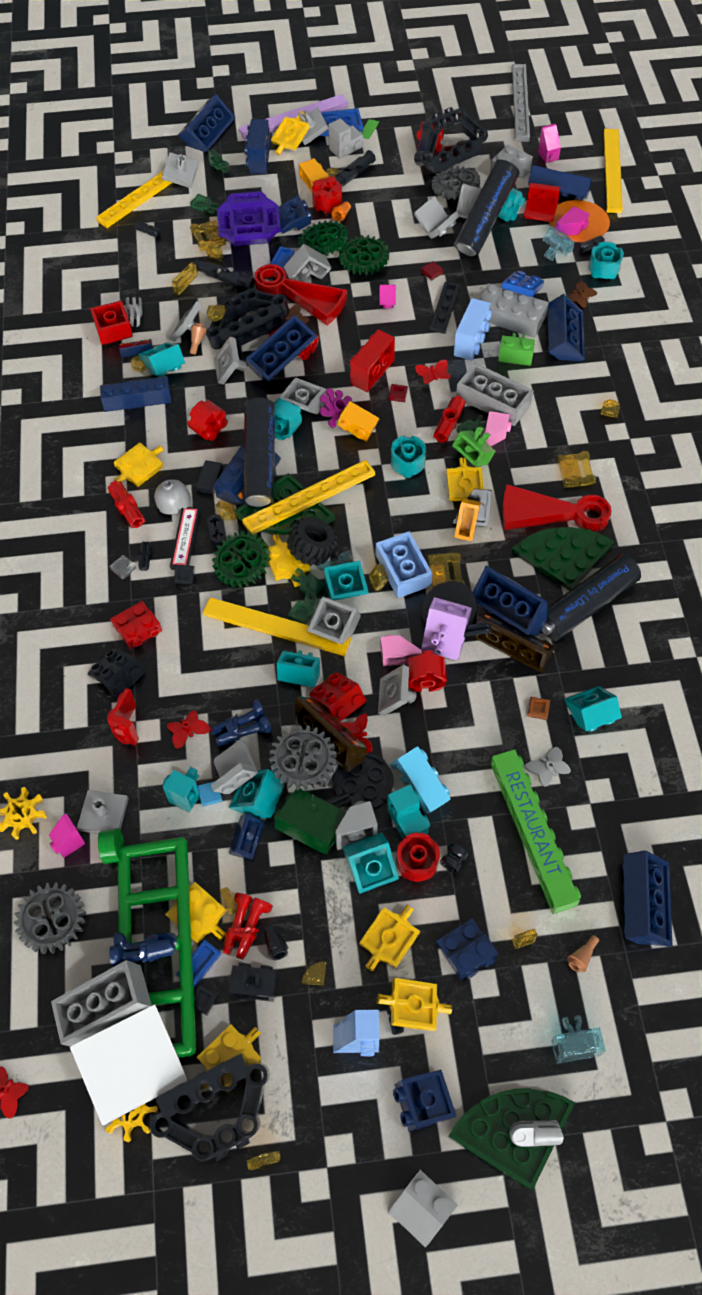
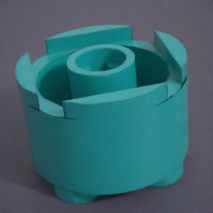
(512, 205)
(605, 260)
(286, 419)
(408, 455)

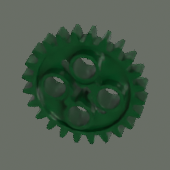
(324, 237)
(364, 255)
(228, 571)

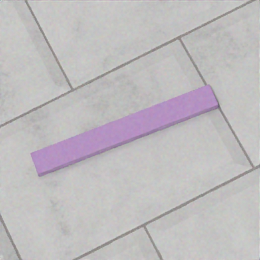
(331, 104)

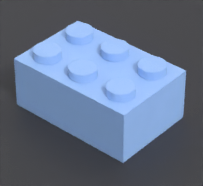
(472, 329)
(404, 564)

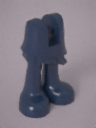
(233, 729)
(152, 948)

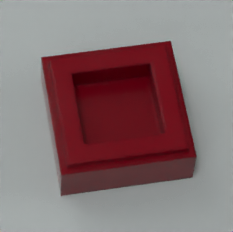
(432, 270)
(398, 393)

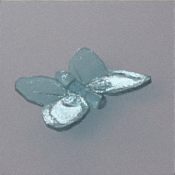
(345, 557)

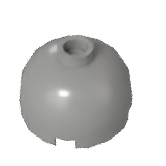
(172, 496)

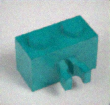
(298, 668)
(182, 789)

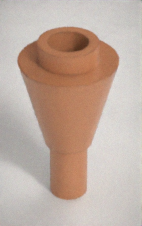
(197, 334)
(580, 958)

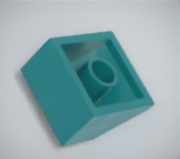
(162, 358)
(345, 581)
(594, 708)
(258, 795)
(370, 862)

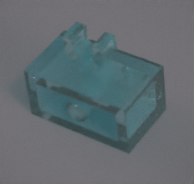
(558, 242)
(577, 1044)

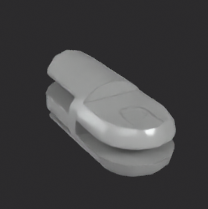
(134, 311)
(536, 1133)

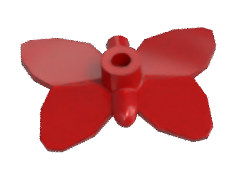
(433, 374)
(190, 725)
(357, 730)
(10, 1093)

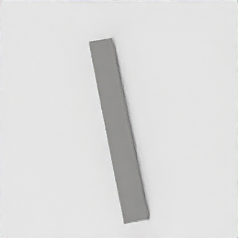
(520, 103)

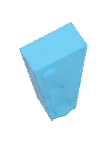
(422, 778)

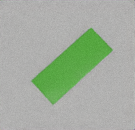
(369, 128)

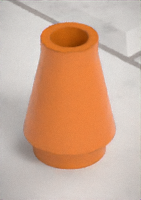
(340, 211)

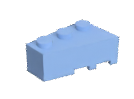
(357, 1033)

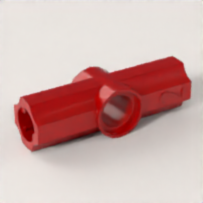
(449, 419)
(126, 504)

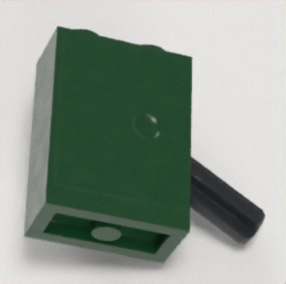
(311, 818)

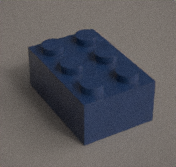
(257, 146)

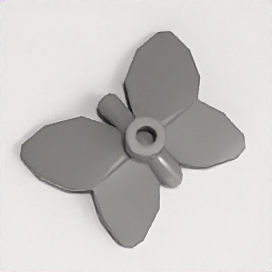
(549, 767)

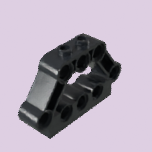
(429, 139)
(269, 316)
(190, 1138)

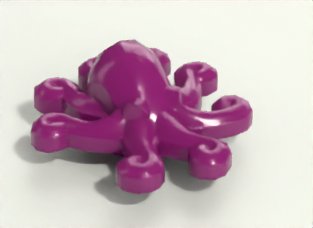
(335, 405)

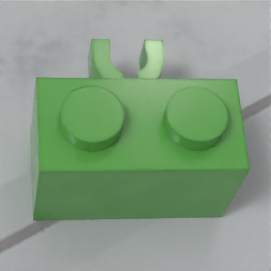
(516, 350)
(474, 447)

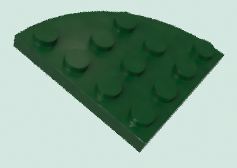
(282, 489)
(564, 553)
(487, 1127)

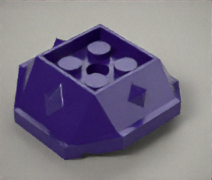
(248, 219)

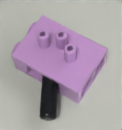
(448, 627)

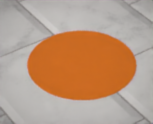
(598, 219)

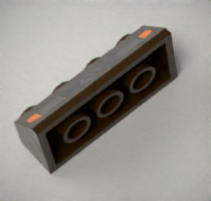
(515, 643)
(348, 748)

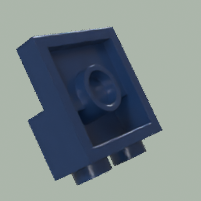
(294, 214)
(467, 949)
(423, 1100)

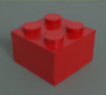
(111, 322)

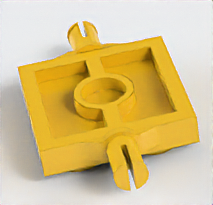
(290, 133)
(139, 464)
(463, 480)
(283, 563)
(204, 914)
(389, 938)
(414, 1004)
(226, 1046)

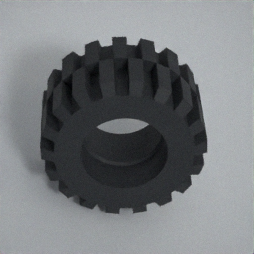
(311, 541)

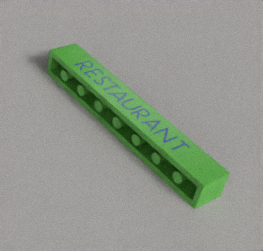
(534, 832)

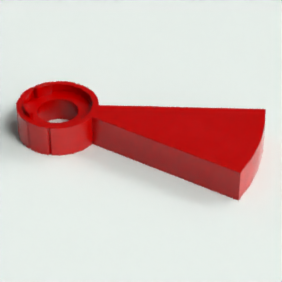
(318, 300)
(527, 509)

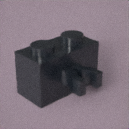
(253, 982)

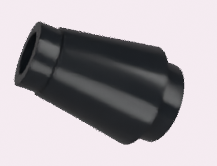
(276, 945)

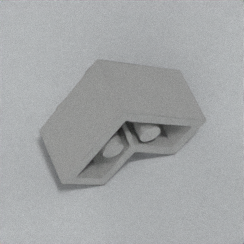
(344, 138)
(517, 157)
(307, 262)

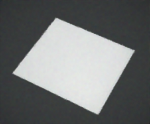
(128, 1064)

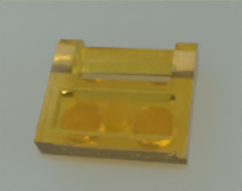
(211, 232)
(570, 469)
(439, 567)

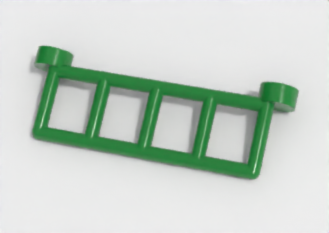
(113, 850)

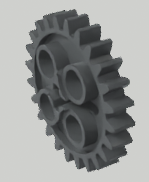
(449, 182)
(284, 755)
(31, 926)

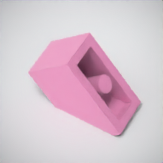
(497, 427)
(396, 650)

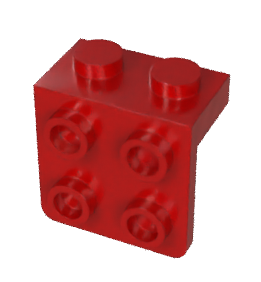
(542, 202)
(338, 695)
(119, 717)

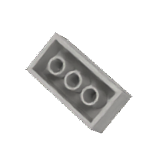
(515, 310)
(494, 393)
(100, 1003)

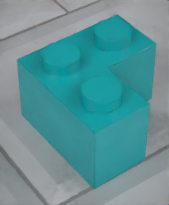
(404, 811)

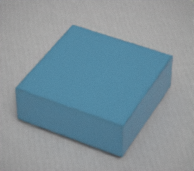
(207, 795)

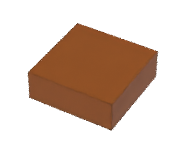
(538, 708)

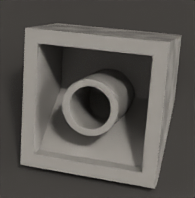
(304, 395)
(334, 621)
(356, 825)
(422, 1208)

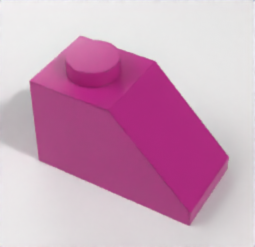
(549, 144)
(573, 221)
(387, 295)
(65, 837)

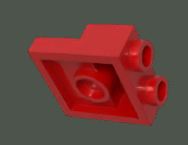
(136, 625)

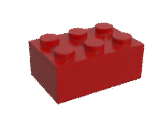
(372, 360)

